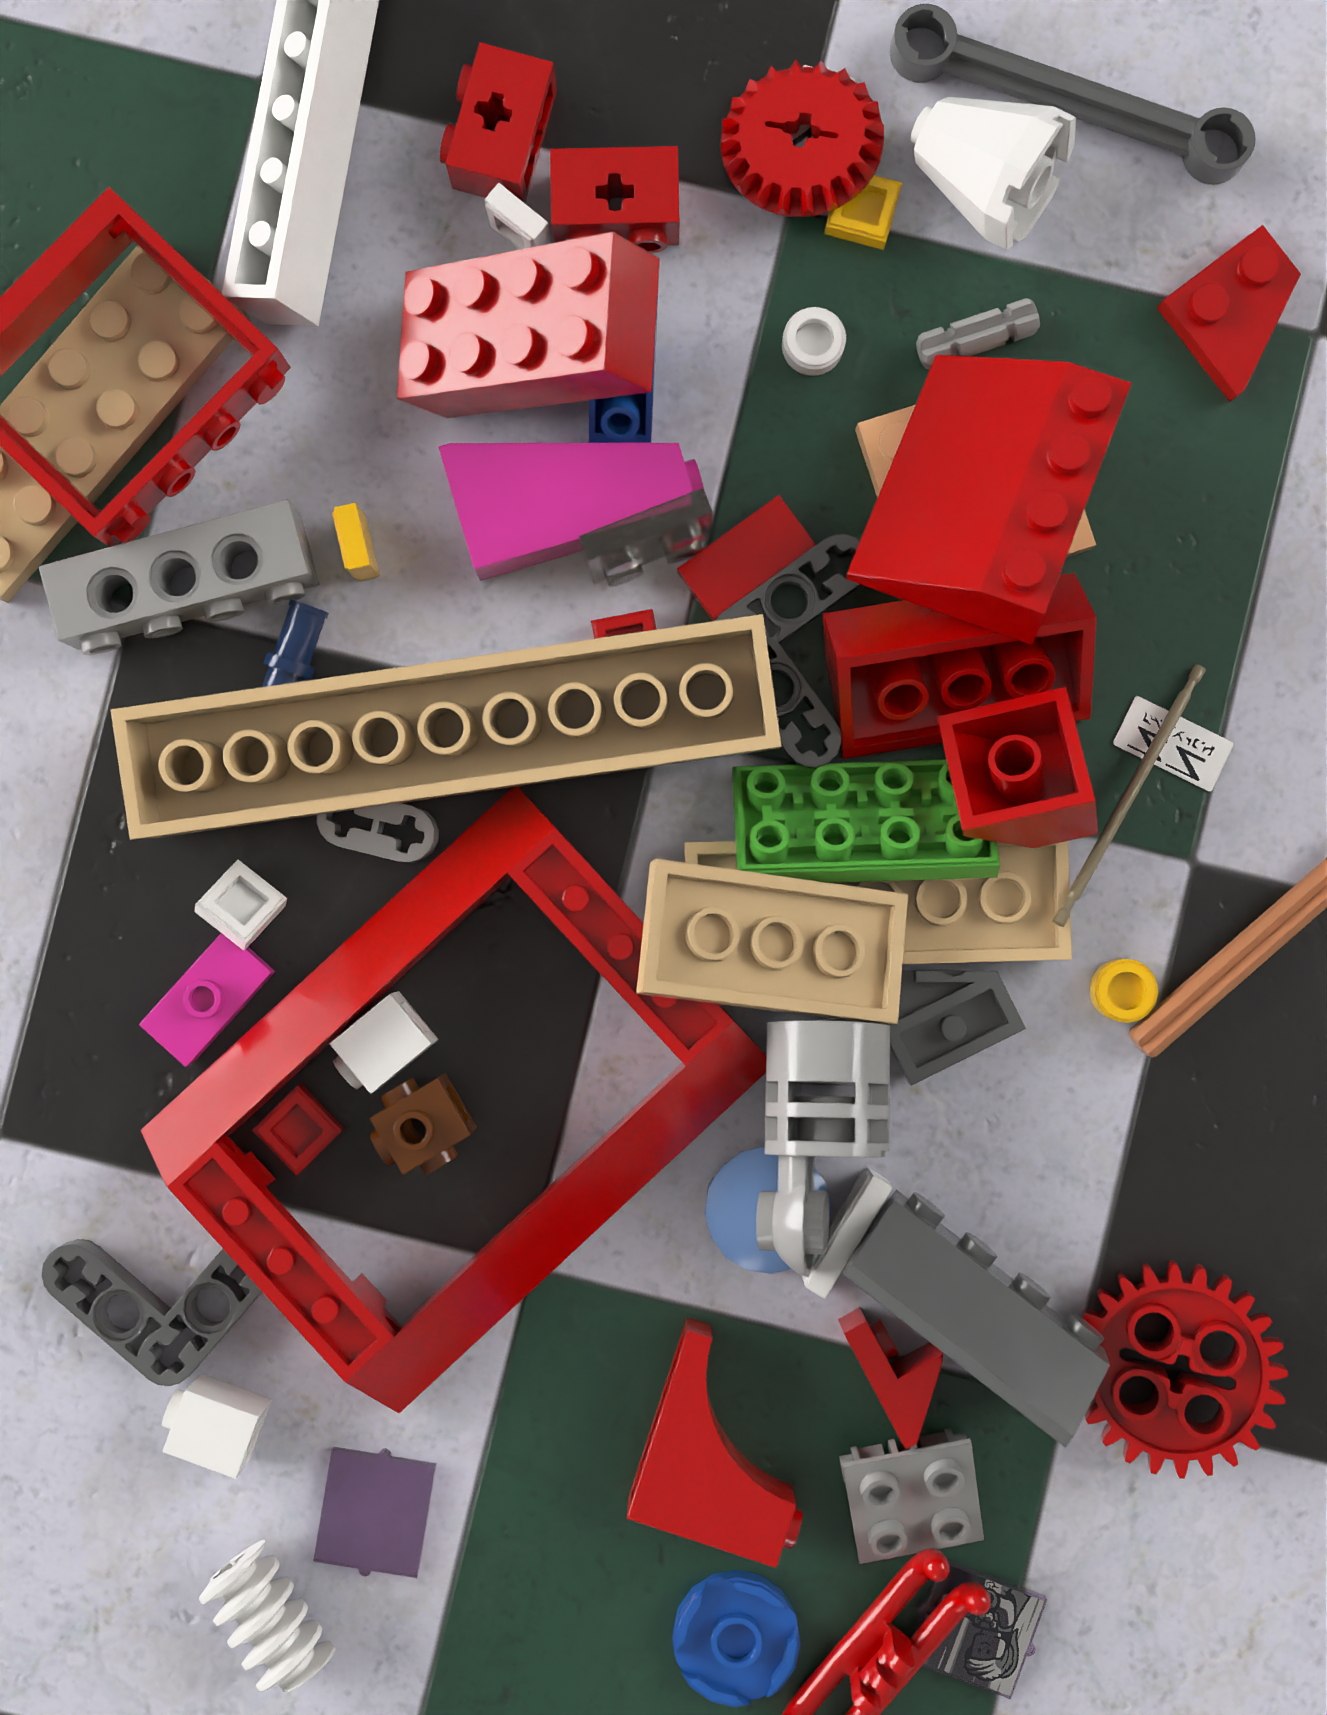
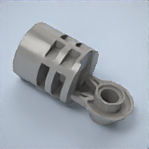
(802, 1127)

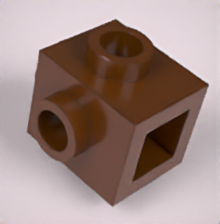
(440, 1111)

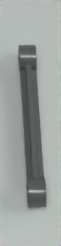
(1071, 94)

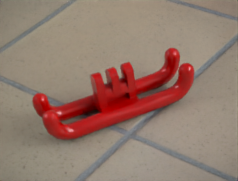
(878, 1653)

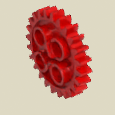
(1193, 1312)

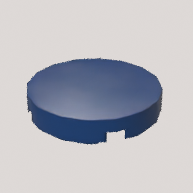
(736, 1638)

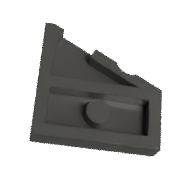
(949, 1018)

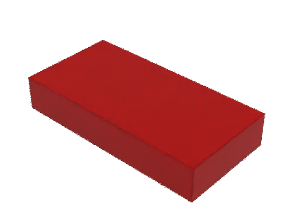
(745, 557)

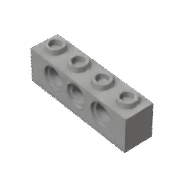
(83, 585)

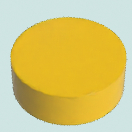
(1123, 990)

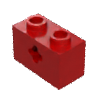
(494, 88)
(642, 176)

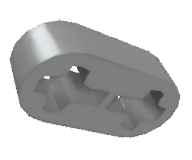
(379, 844)

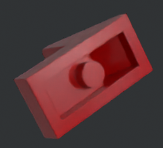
(902, 1385)

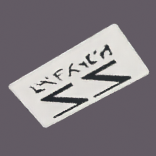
(1189, 751)

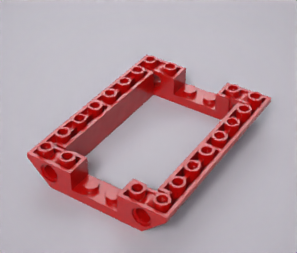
(230, 1190)

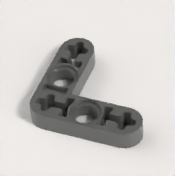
(780, 629)
(156, 1319)

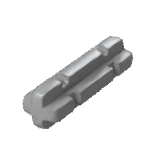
(979, 332)

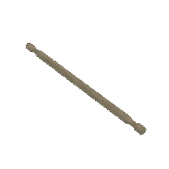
(1129, 795)

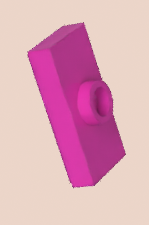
(206, 999)

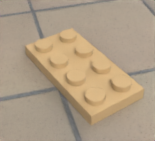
(772, 943)

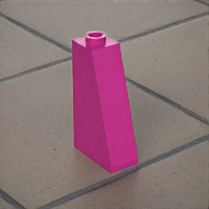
(537, 498)

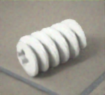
(267, 1620)

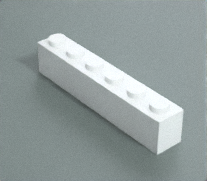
(299, 159)

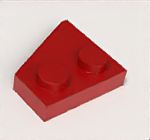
(1233, 309)

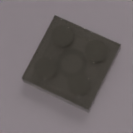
(661, 531)

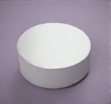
(813, 341)

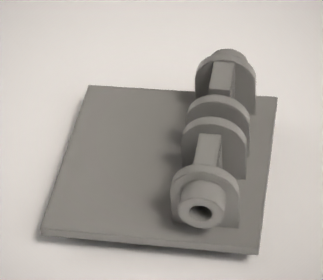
(912, 1496)

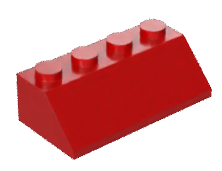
(907, 664)

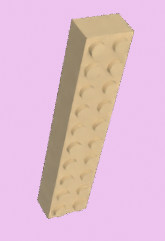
(447, 728)

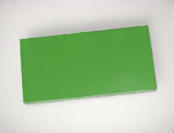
(855, 823)

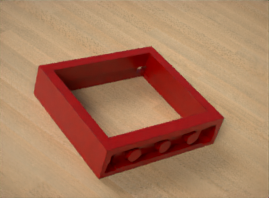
(53, 286)

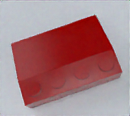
(989, 488)

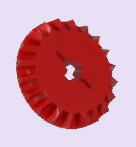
(829, 167)

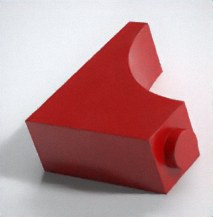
(697, 1479)

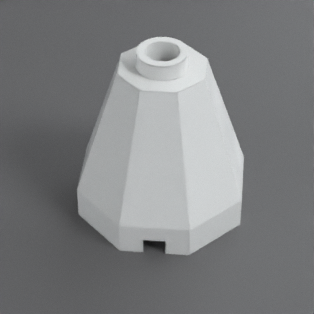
(994, 160)

